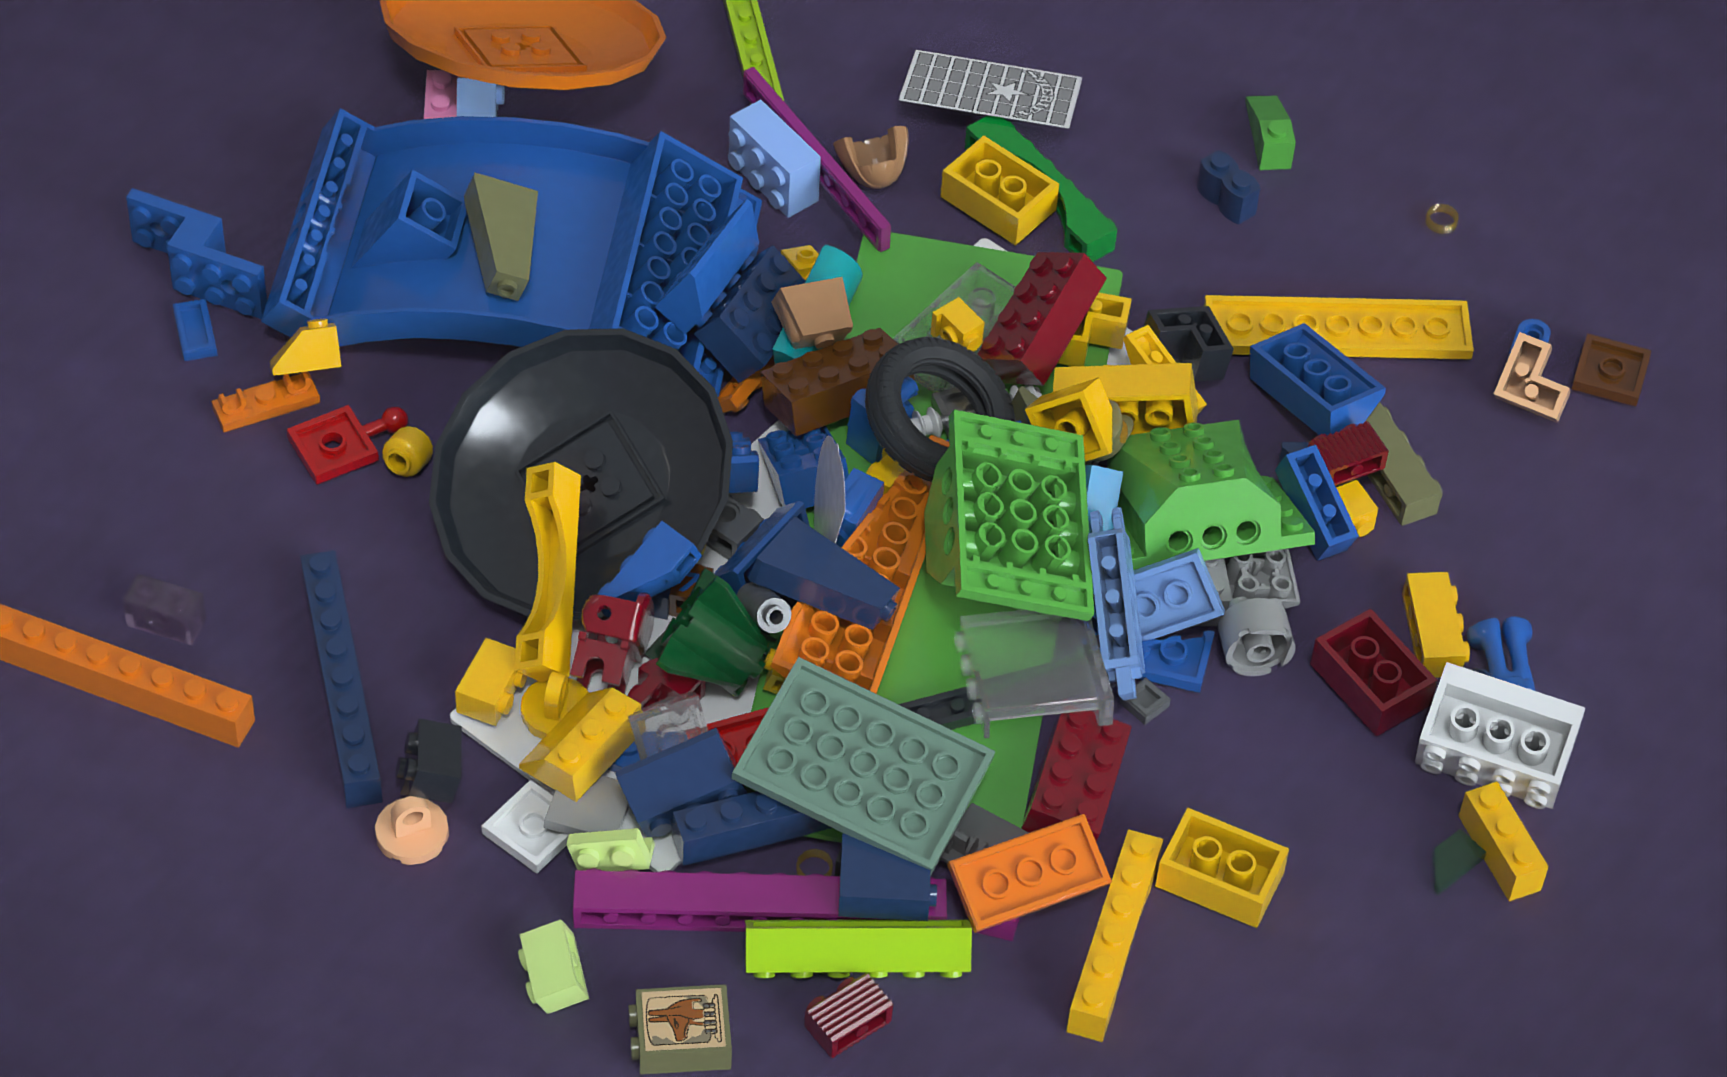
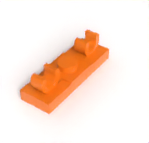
(265, 401)

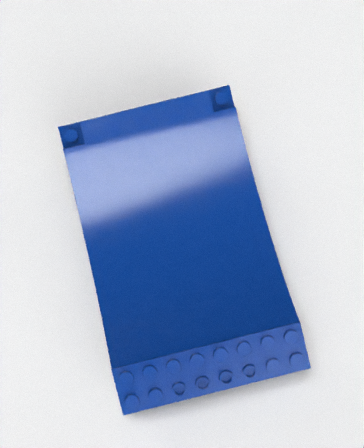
(393, 254)

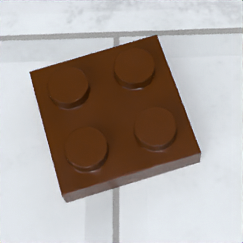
(1611, 369)

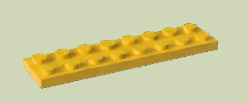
(1351, 324)

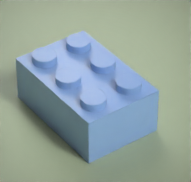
(774, 158)

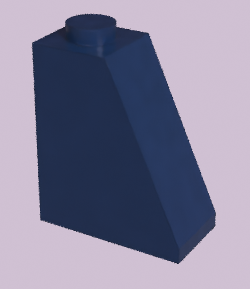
(882, 884)

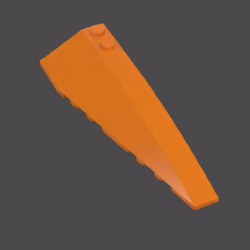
(894, 546)

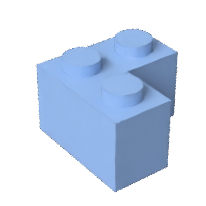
(478, 98)

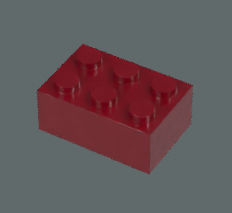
(1373, 672)

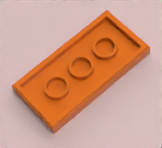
(1029, 873)

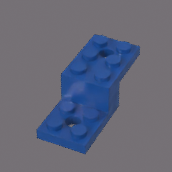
(197, 253)

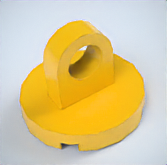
(549, 701)

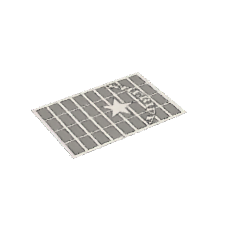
(991, 89)

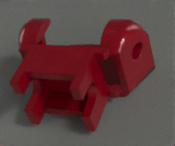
(629, 623)

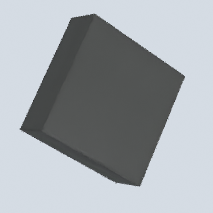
(1149, 702)

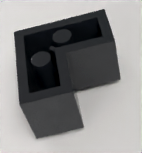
(1194, 338)
(431, 761)

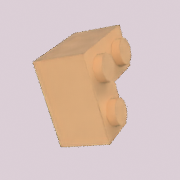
(1523, 384)

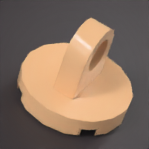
(411, 830)

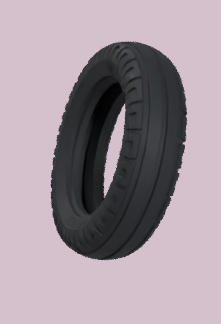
(933, 357)

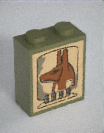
(681, 1029)

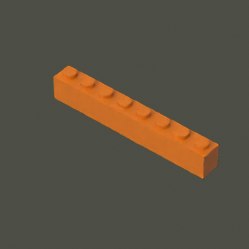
(125, 677)

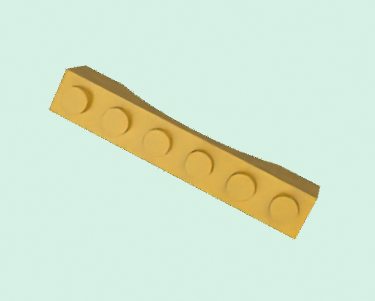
(553, 505)
(1114, 935)

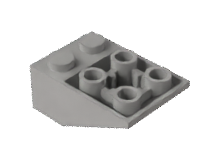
(1254, 576)

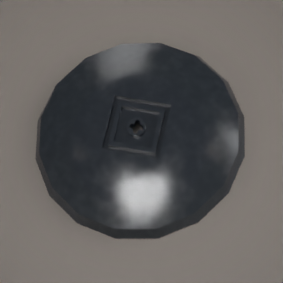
(603, 408)

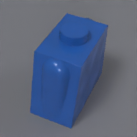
(861, 498)

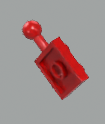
(344, 428)

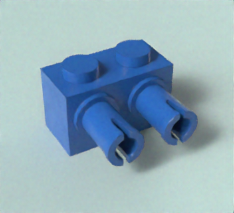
(860, 435)

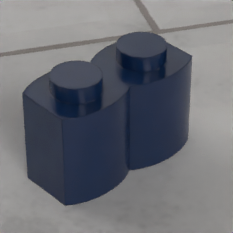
(1228, 187)

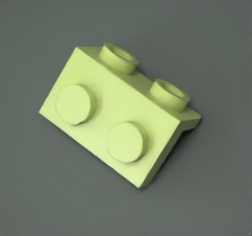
(611, 850)

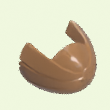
(876, 160)

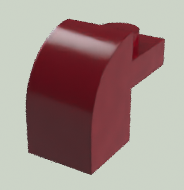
(656, 685)

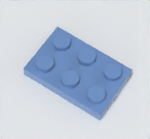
(1175, 595)

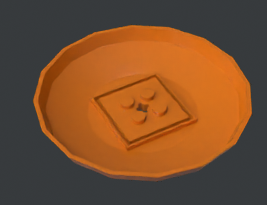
(528, 40)

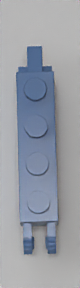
(1116, 603)

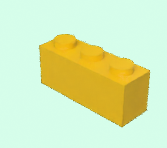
(1434, 622)
(1507, 844)

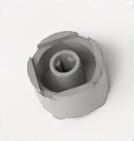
(1256, 635)

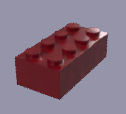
(1041, 317)
(1077, 771)

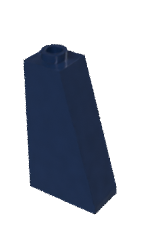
(824, 576)

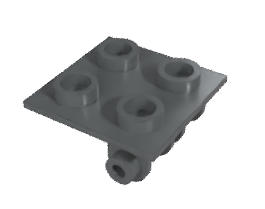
(978, 831)

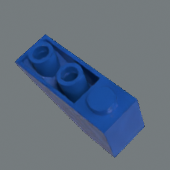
(654, 567)

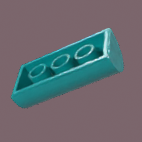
(828, 265)

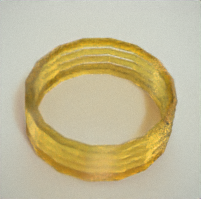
(1436, 208)
(814, 853)

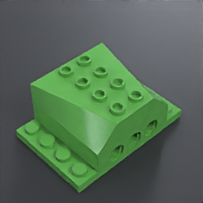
(1202, 493)
(1011, 517)

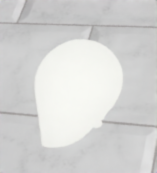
(829, 491)

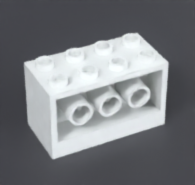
(1499, 734)

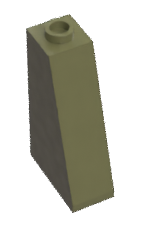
(502, 232)

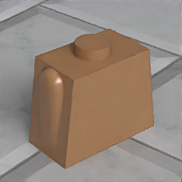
(814, 313)

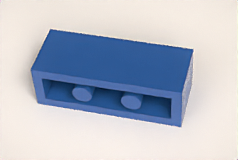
(1318, 500)

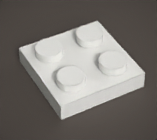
(520, 829)

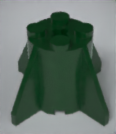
(713, 638)

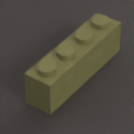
(1404, 480)

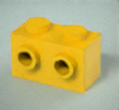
(489, 683)

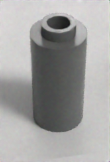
(765, 607)

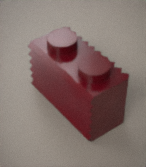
(1352, 452)
(848, 1014)

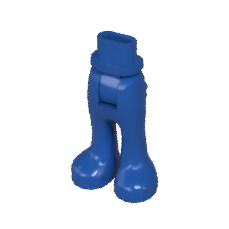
(1515, 634)

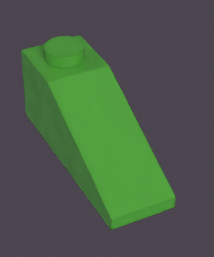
(1271, 132)

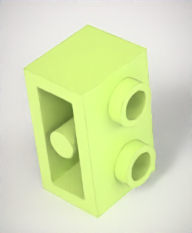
(553, 967)

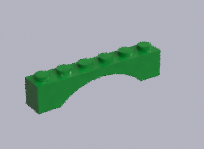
(1082, 223)

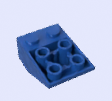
(794, 463)

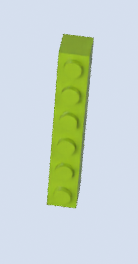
(857, 946)

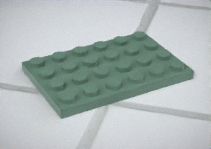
(863, 764)

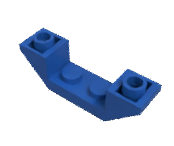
(744, 465)

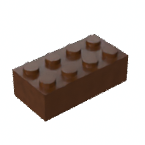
(822, 382)

